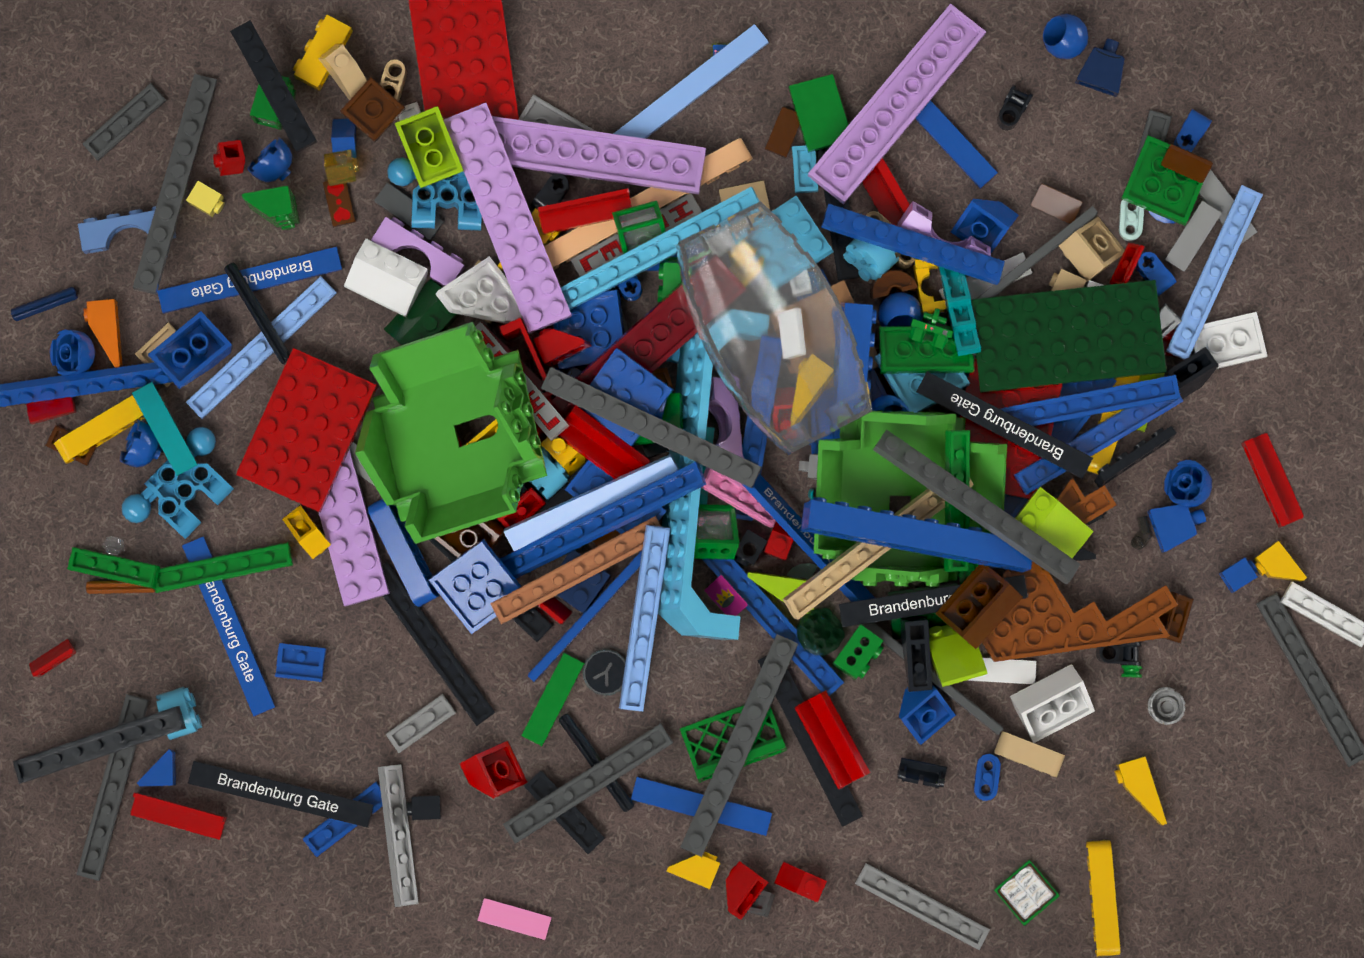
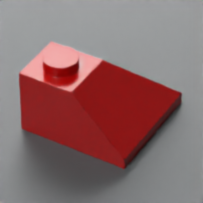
(494, 771)

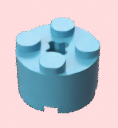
(869, 259)
(555, 478)
(186, 700)

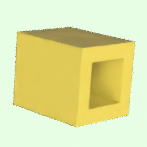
(206, 199)

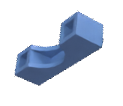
(97, 234)

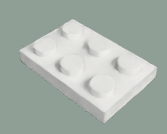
(1233, 340)

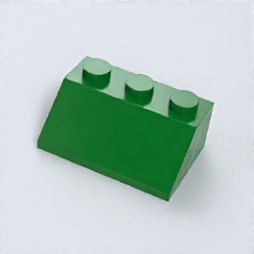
(274, 205)

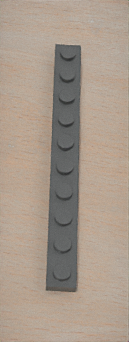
(175, 184)
(651, 427)
(976, 507)
(739, 745)

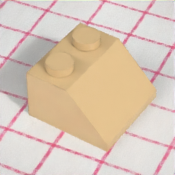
(1092, 249)

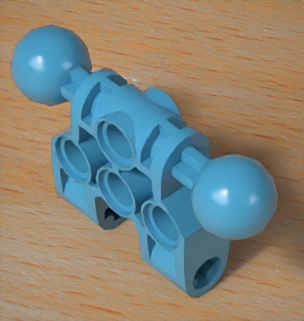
(423, 211)
(137, 506)

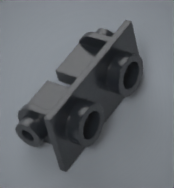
(913, 770)

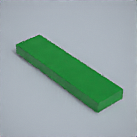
(113, 568)
(552, 699)

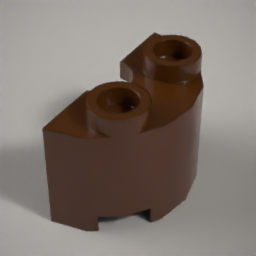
(890, 279)

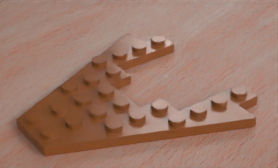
(1046, 622)

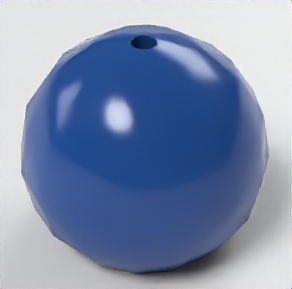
(1065, 36)
(899, 310)

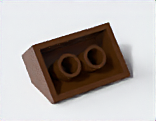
(464, 539)
(979, 605)

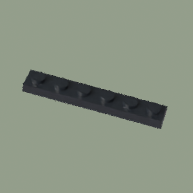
(273, 86)

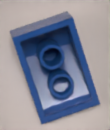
(191, 350)

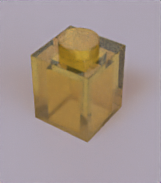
(340, 167)

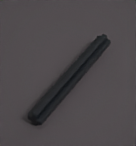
(257, 312)
(593, 759)

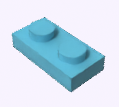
(802, 165)

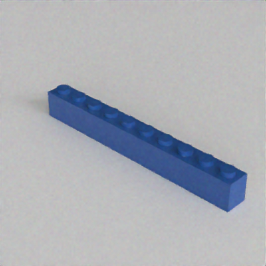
(910, 534)

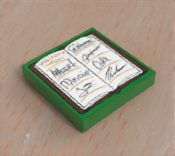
(1026, 892)

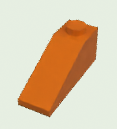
(104, 322)

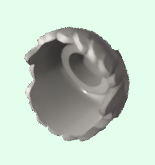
(1171, 710)

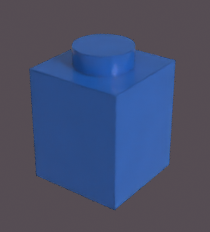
(1239, 574)

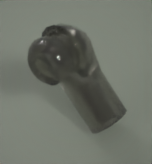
(1144, 534)

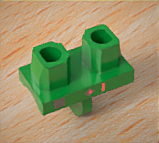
(919, 329)

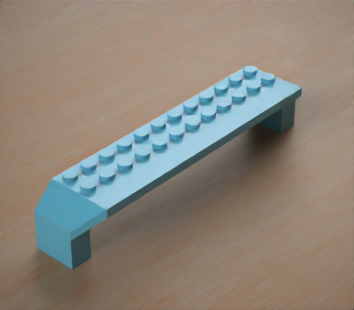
(678, 601)

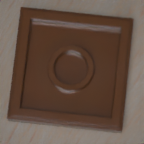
(372, 109)

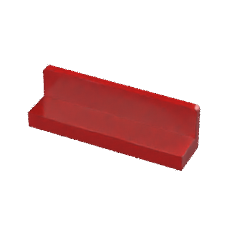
(886, 193)
(583, 211)
(600, 445)
(1272, 480)
(832, 739)
(178, 816)

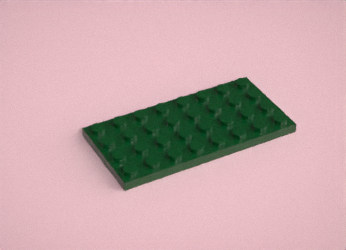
(1069, 336)

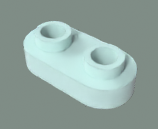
(1130, 218)

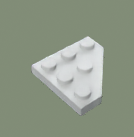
(481, 294)

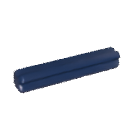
(44, 304)

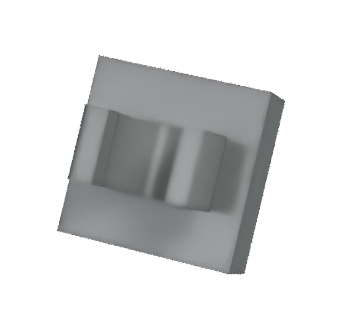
(810, 467)

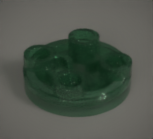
(820, 632)

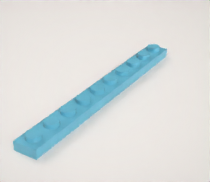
(652, 251)

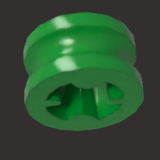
(1131, 671)

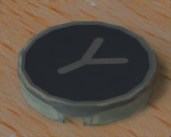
(604, 672)

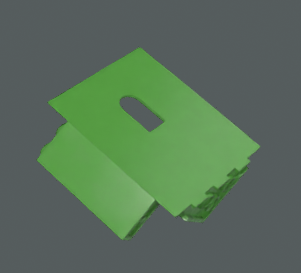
(413, 441)
(859, 476)

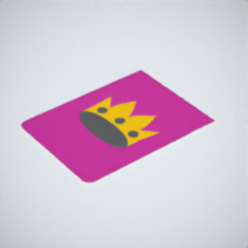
(725, 597)

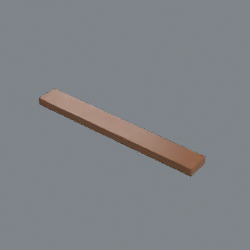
(571, 573)

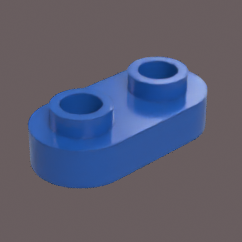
(987, 777)

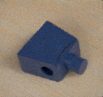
(1103, 69)

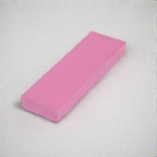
(514, 918)

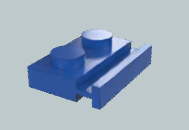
(300, 662)

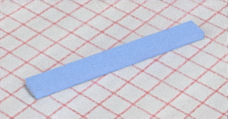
(695, 84)
(1214, 272)
(259, 349)
(567, 512)
(644, 618)

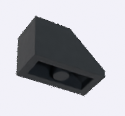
(1194, 372)

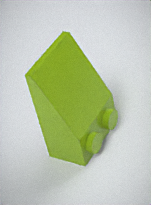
(429, 147)
(1054, 522)
(777, 585)
(953, 656)

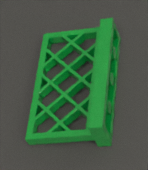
(757, 752)

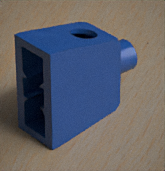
(1174, 525)

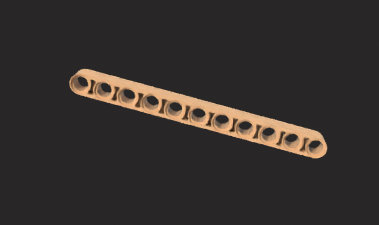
(583, 238)

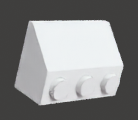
(386, 277)
(1052, 703)

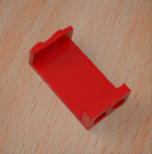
(518, 328)

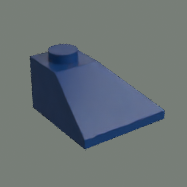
(985, 221)
(924, 713)

